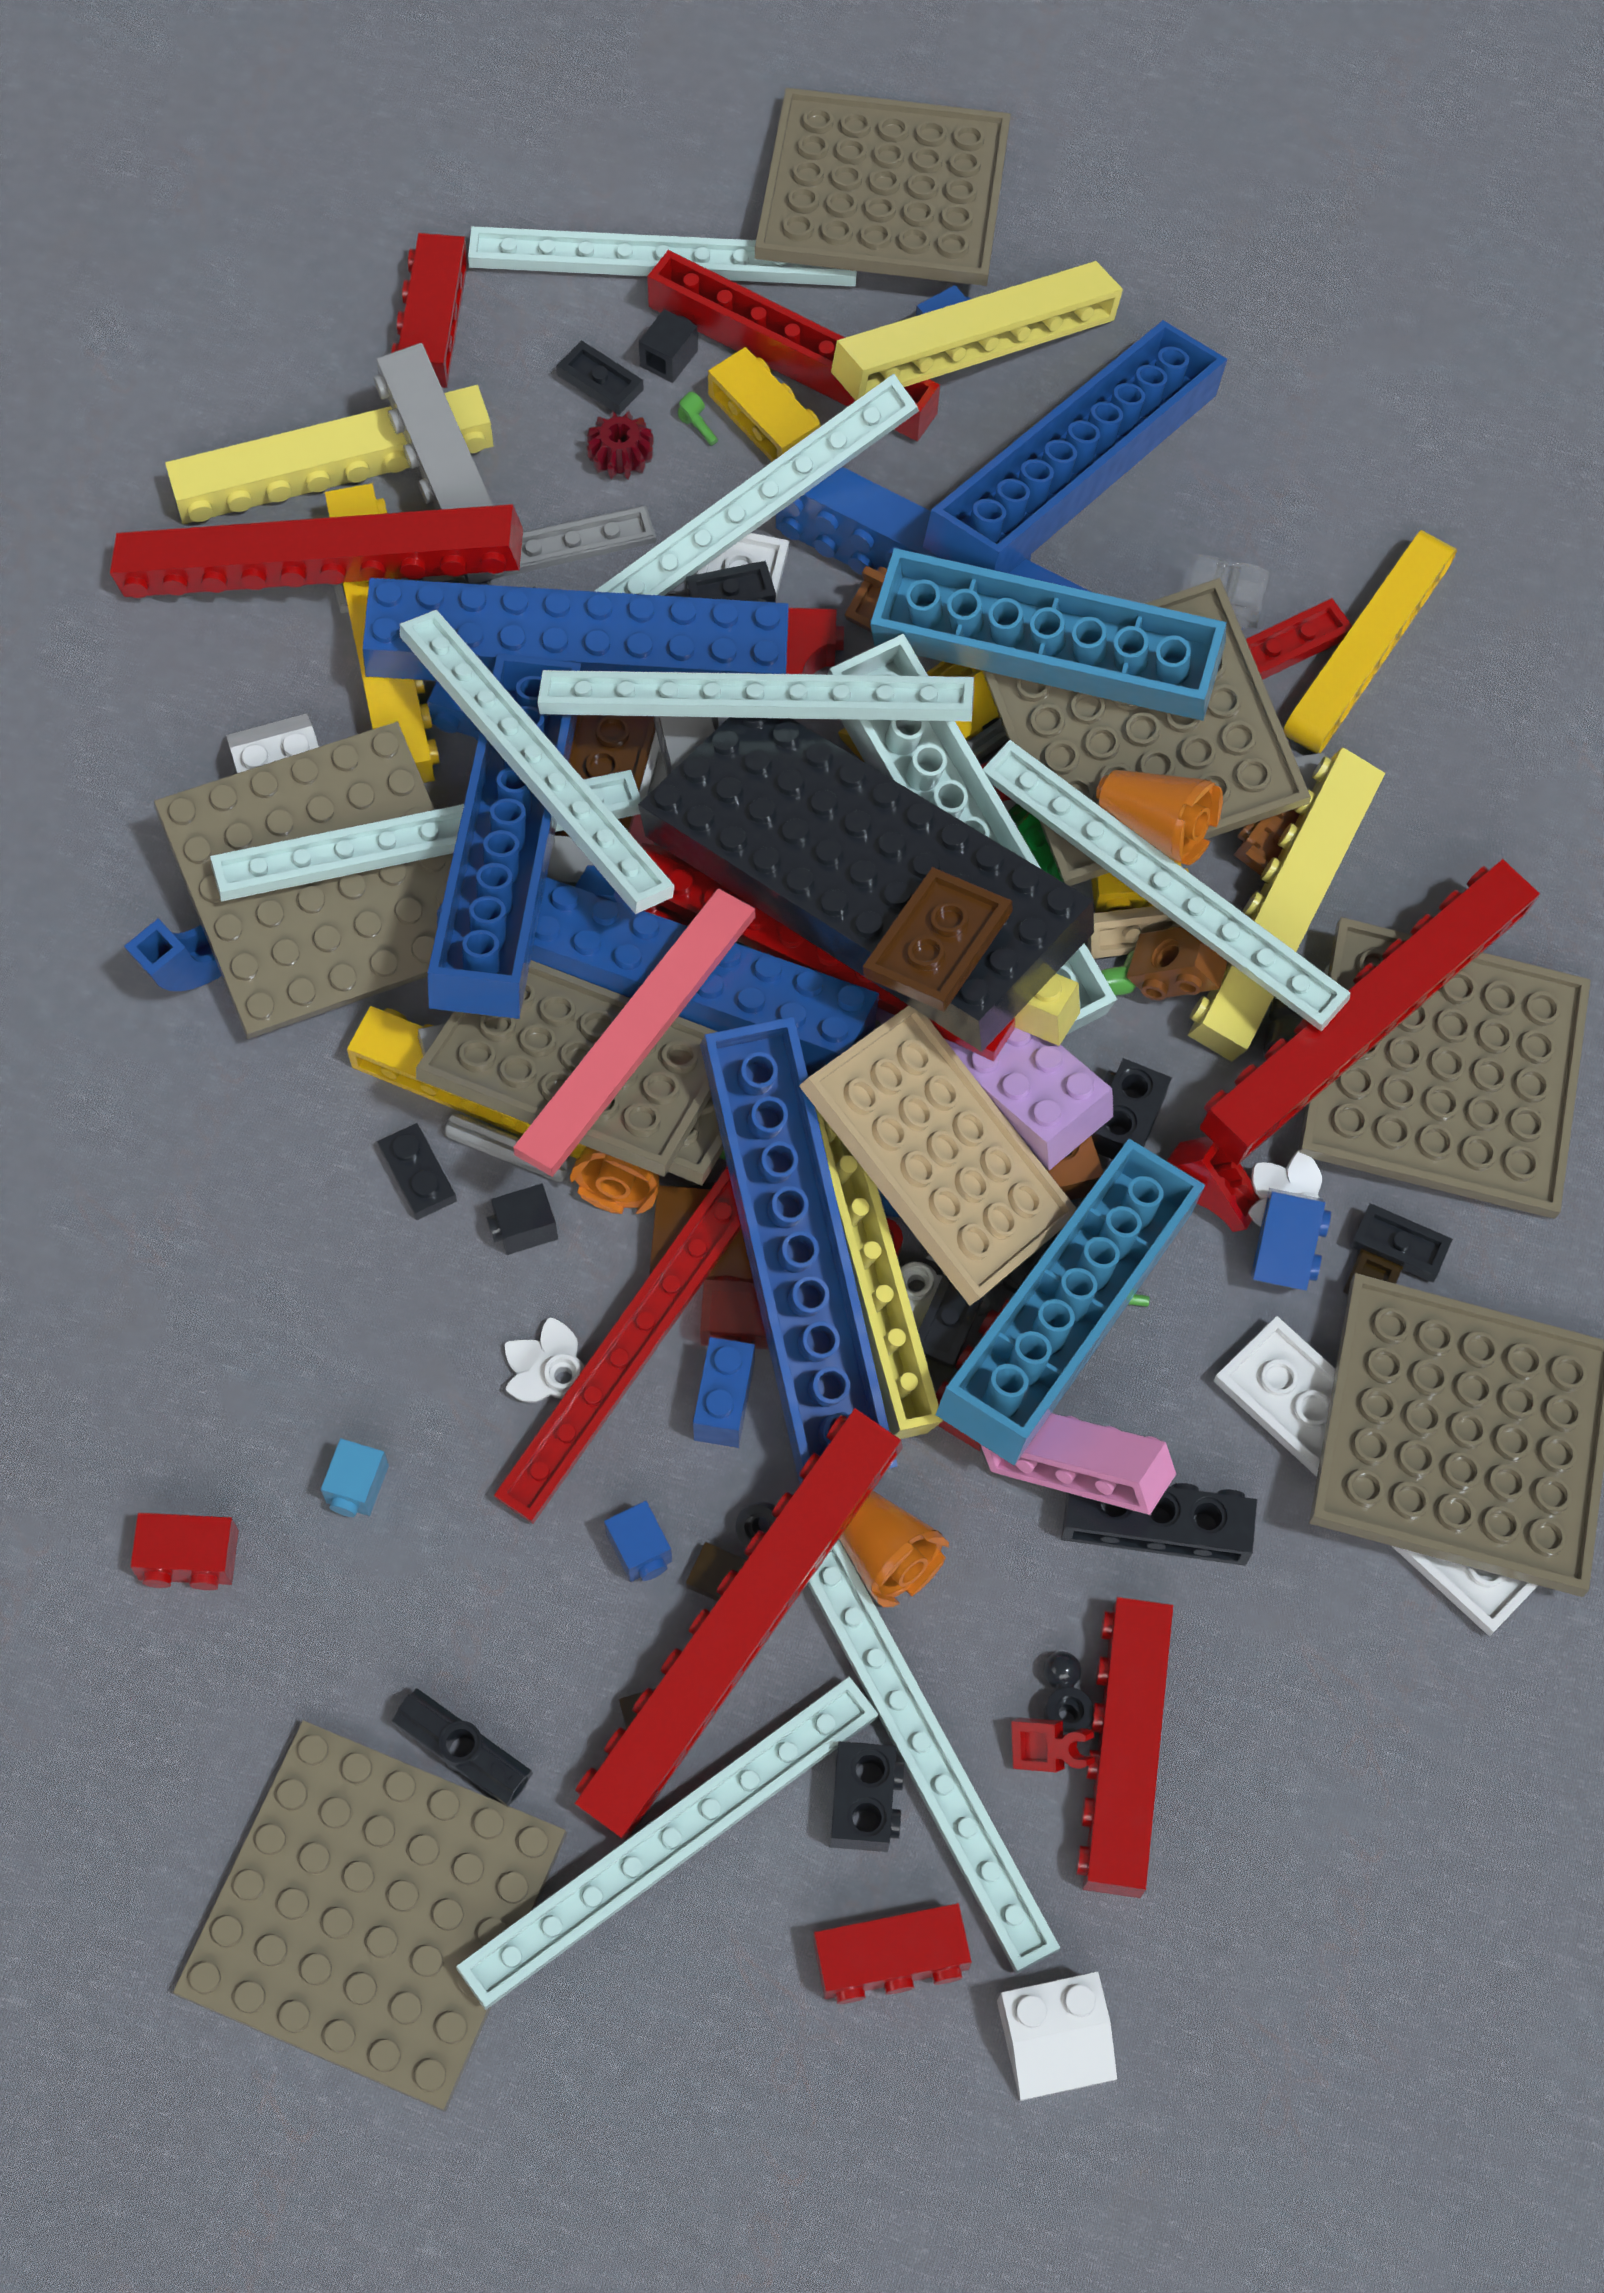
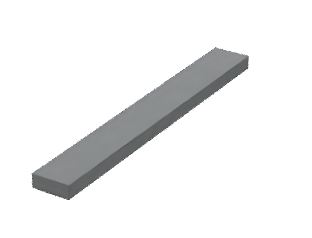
(566, 544)

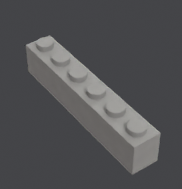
(431, 434)

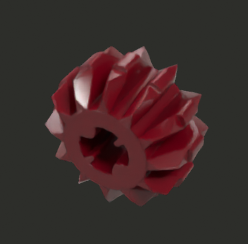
(620, 445)

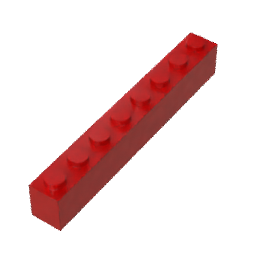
(768, 331)

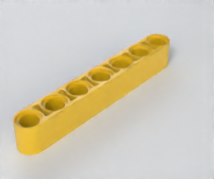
(1369, 642)

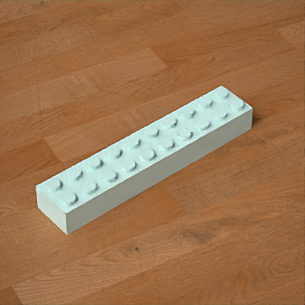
(942, 768)

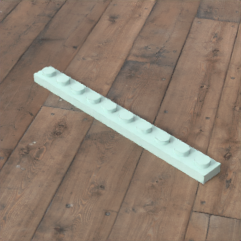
(634, 255)
(767, 492)
(756, 695)
(537, 762)
(373, 845)
(1167, 886)
(931, 1763)
(665, 1843)

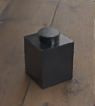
(668, 345)
(522, 1219)

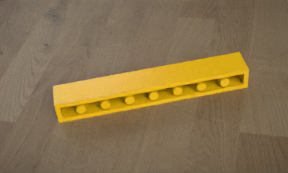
(387, 698)

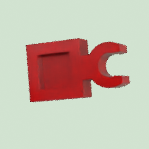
(1043, 1747)

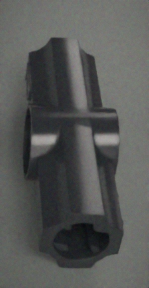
(486, 1764)

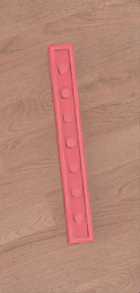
(634, 1033)

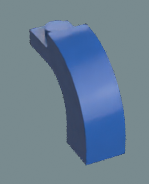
(174, 959)

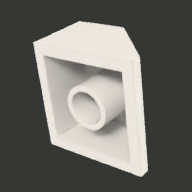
(271, 742)
(1058, 2036)

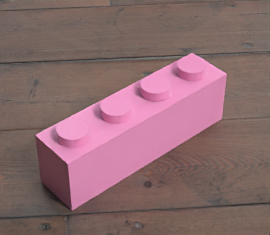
(1093, 1463)

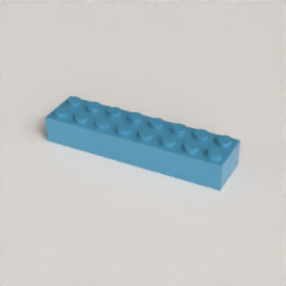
(1050, 633)
(1069, 1302)

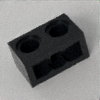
(1132, 1114)
(854, 1796)

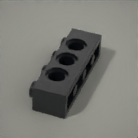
(1181, 1536)

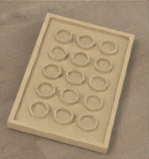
(940, 1152)

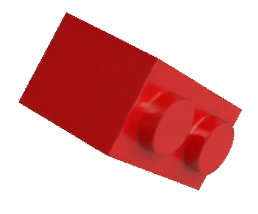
(184, 1550)

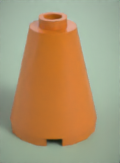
(1164, 810)
(613, 1182)
(892, 1549)

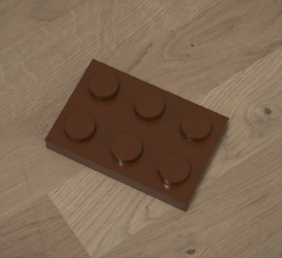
(938, 939)

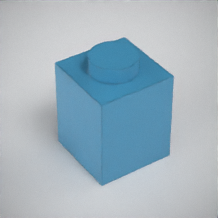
(354, 1478)

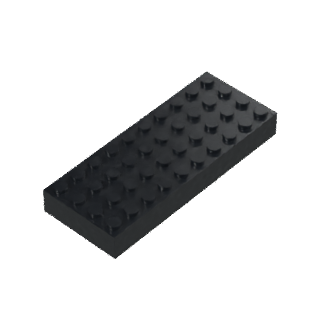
(843, 852)

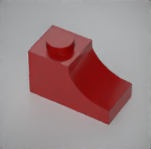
(812, 639)
(1227, 1186)

